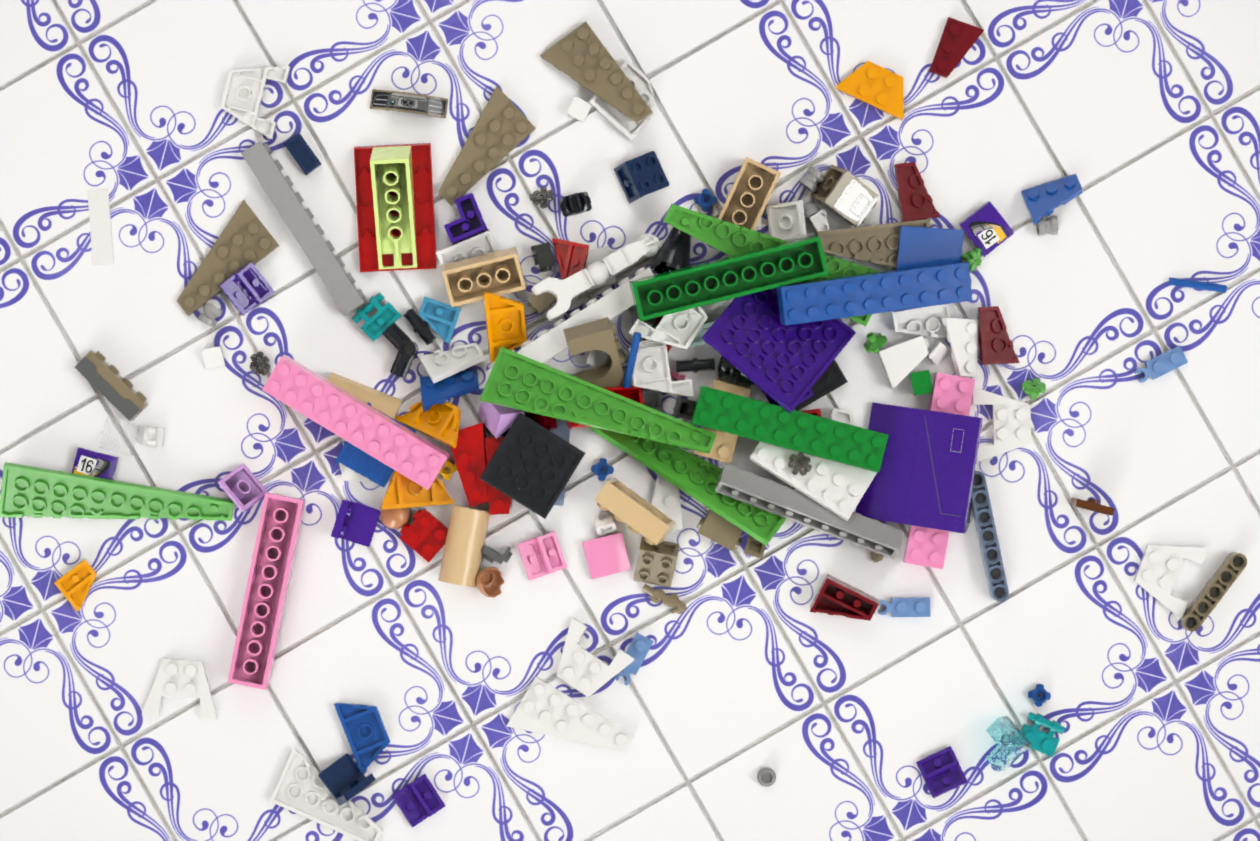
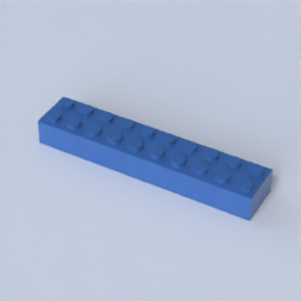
(874, 293)

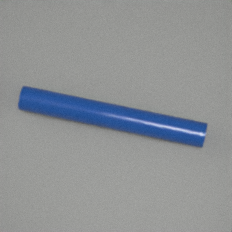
(1197, 285)
(631, 360)

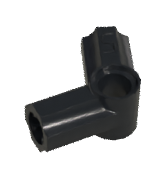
(400, 340)

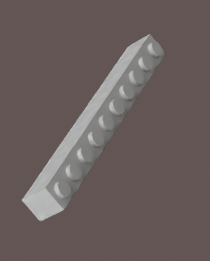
(303, 228)
(801, 509)

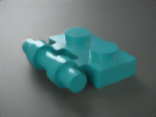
(380, 321)
(1041, 741)

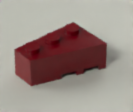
(844, 600)

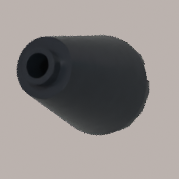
(673, 253)

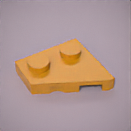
(77, 583)

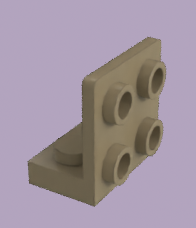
(656, 563)

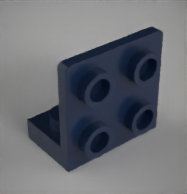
(641, 176)
(344, 779)

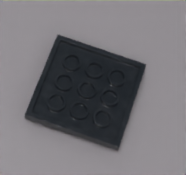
(532, 465)

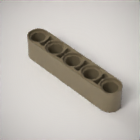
(1222, 587)

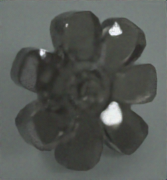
(541, 197)
(259, 363)
(799, 464)

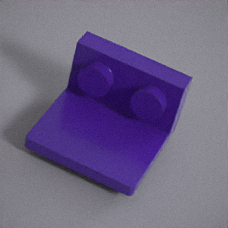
(355, 523)

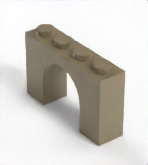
(598, 336)

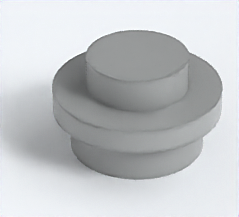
(766, 776)

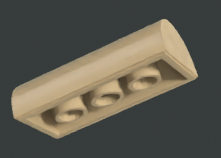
(381, 401)
(464, 546)

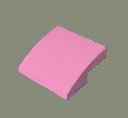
(541, 555)
(606, 555)

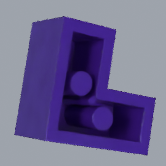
(471, 220)

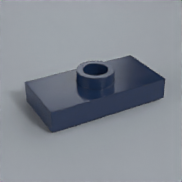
(302, 154)

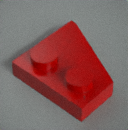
(570, 256)

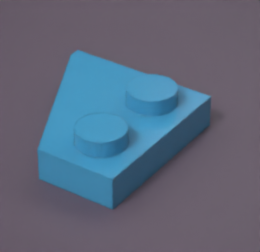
(440, 317)

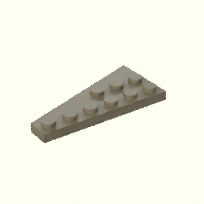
(592, 66)
(491, 140)
(241, 242)
(868, 243)

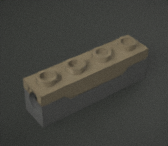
(111, 385)

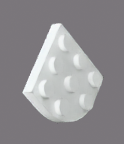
(622, 122)

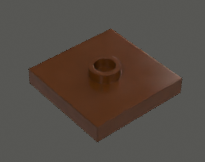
(1092, 505)

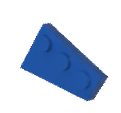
(1048, 196)
(452, 386)

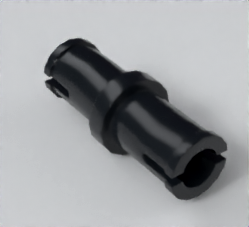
(419, 326)
(695, 365)

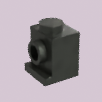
(543, 256)

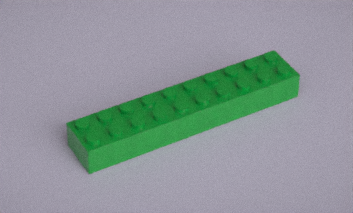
(728, 277)
(788, 430)

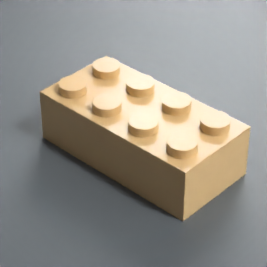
(749, 194)
(492, 273)
(724, 443)
(634, 511)

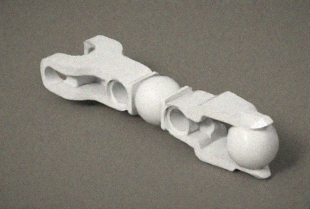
(595, 273)

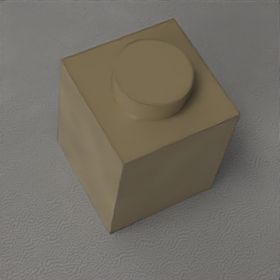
(541, 302)

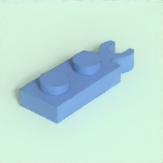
(1163, 364)
(907, 607)
(638, 649)

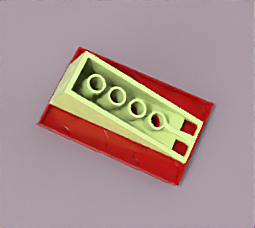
(395, 207)

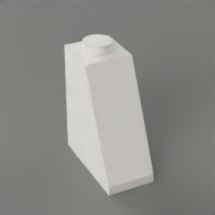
(903, 358)

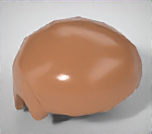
(396, 517)
(489, 581)

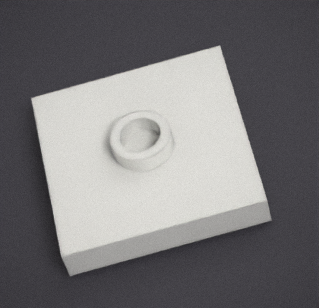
(786, 219)

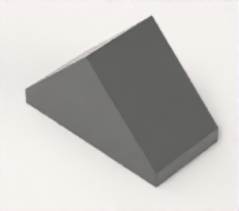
(683, 408)

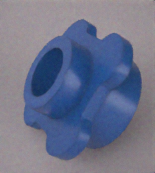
(700, 200)
(597, 469)
(1034, 695)

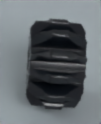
(575, 204)

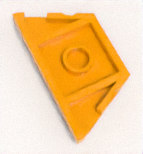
(877, 88)
(504, 323)
(438, 423)
(408, 494)

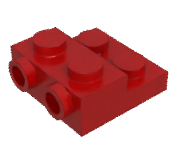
(425, 534)

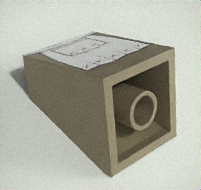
(845, 195)

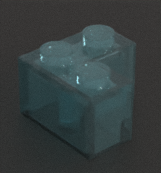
(1010, 743)

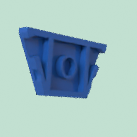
(364, 731)

